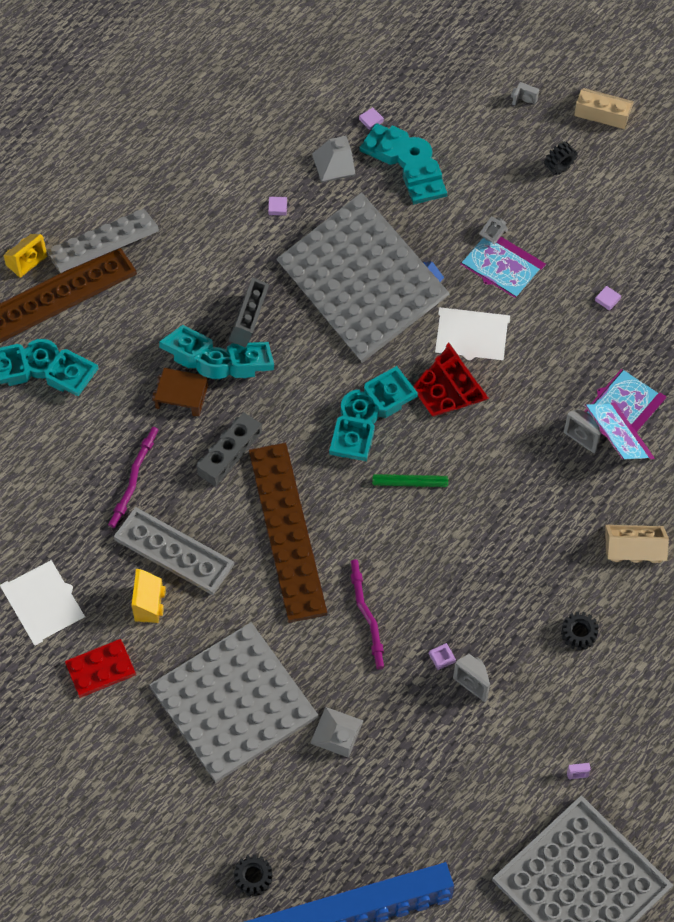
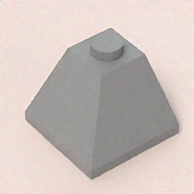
(334, 160)
(582, 429)
(472, 675)
(337, 732)

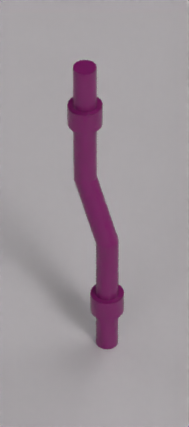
(120, 507)
(377, 647)

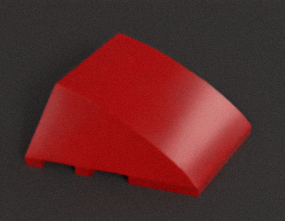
(448, 385)

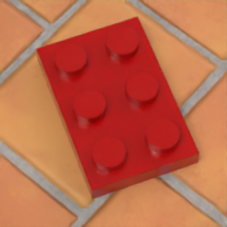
(100, 668)

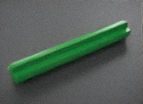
(410, 480)

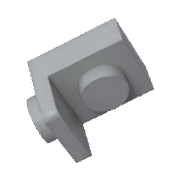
(526, 93)
(493, 229)

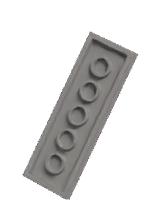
(102, 240)
(174, 550)

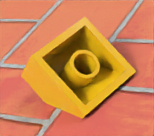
(26, 254)
(147, 597)

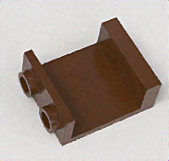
(181, 390)

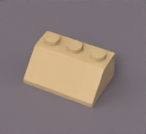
(603, 108)
(636, 543)

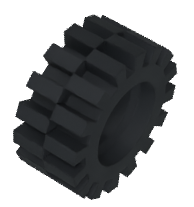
(560, 158)
(587, 622)
(248, 863)

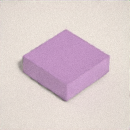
(370, 118)
(277, 206)
(608, 298)
(442, 656)
(578, 771)

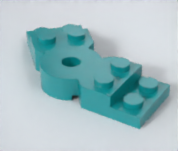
(413, 154)
(197, 352)
(61, 369)
(380, 398)

